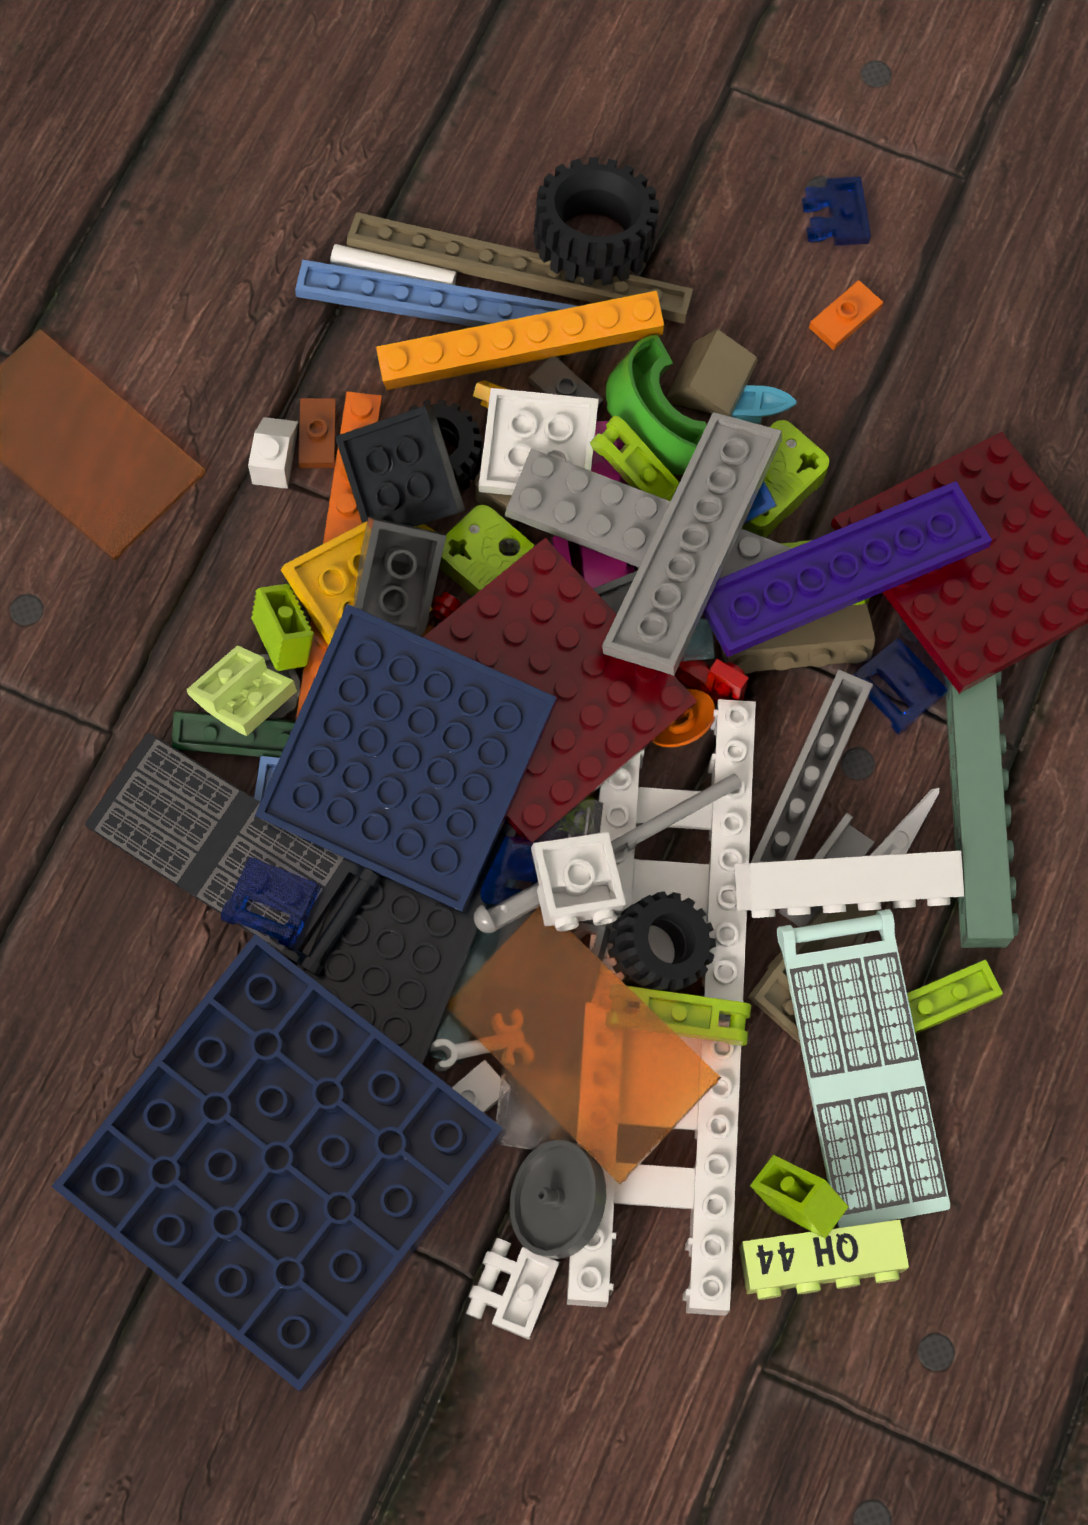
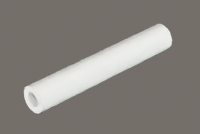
(380, 263)

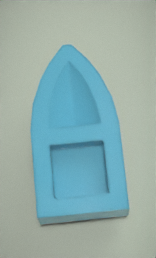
(762, 402)

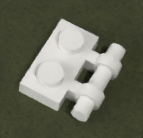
(524, 1293)

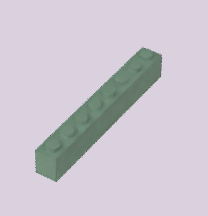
(981, 814)

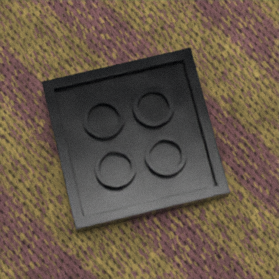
(401, 469)

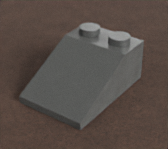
(398, 573)

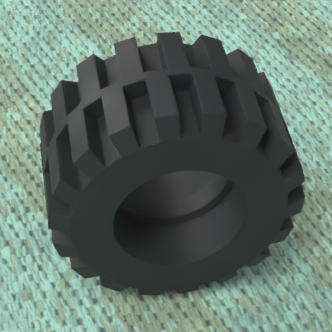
(463, 435)
(684, 927)

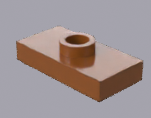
(317, 433)

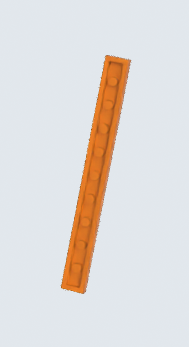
(343, 514)

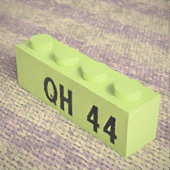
(810, 1260)

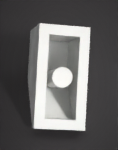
(273, 452)

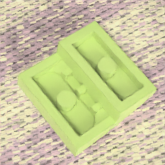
(241, 690)

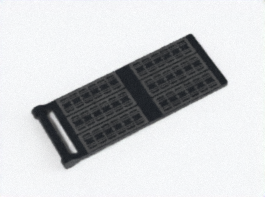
(202, 834)

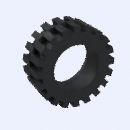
(600, 191)

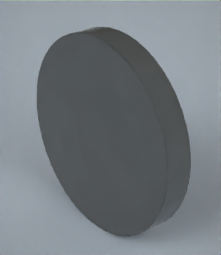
(557, 1199)

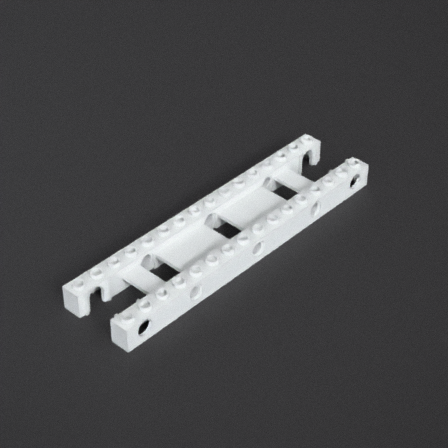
(711, 1183)

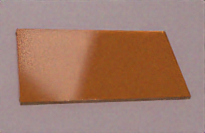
(86, 447)
(583, 1044)

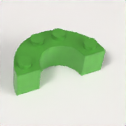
(638, 399)

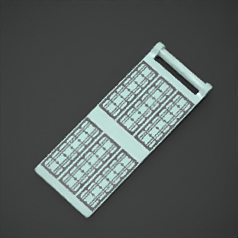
(865, 1072)

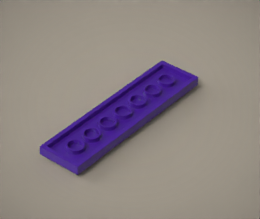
(844, 568)

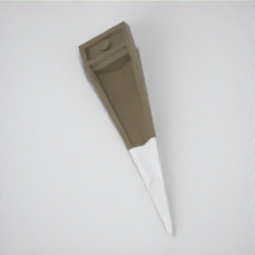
(773, 991)

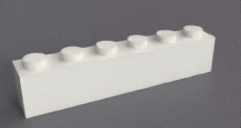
(849, 881)

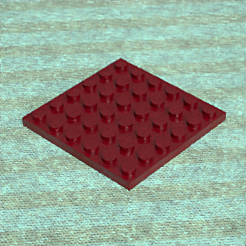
(1002, 599)
(549, 632)

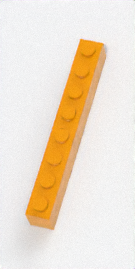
(520, 340)

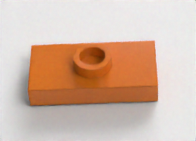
(846, 315)

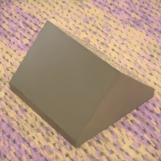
(713, 375)

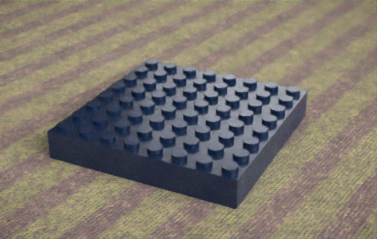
(279, 1162)

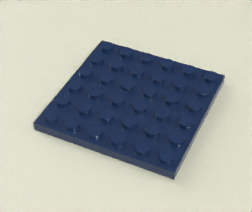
(406, 757)

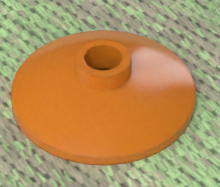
(691, 724)

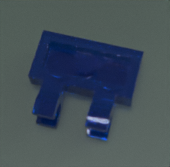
(847, 211)

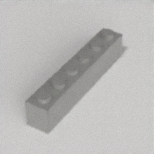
(813, 769)

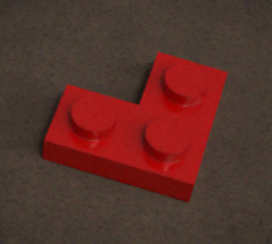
(719, 682)

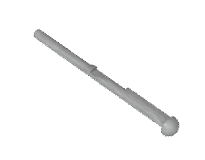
(527, 899)

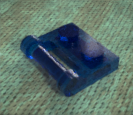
(909, 680)
(512, 862)
(276, 890)

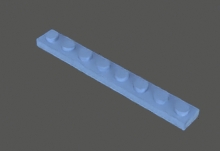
(414, 296)

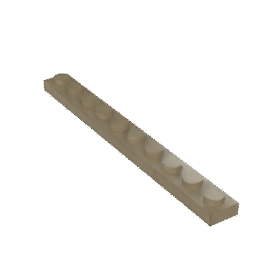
(502, 264)

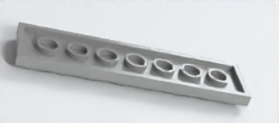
(606, 513)
(692, 544)

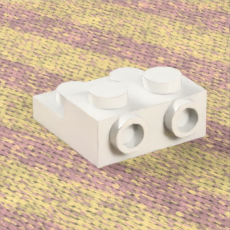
(578, 881)

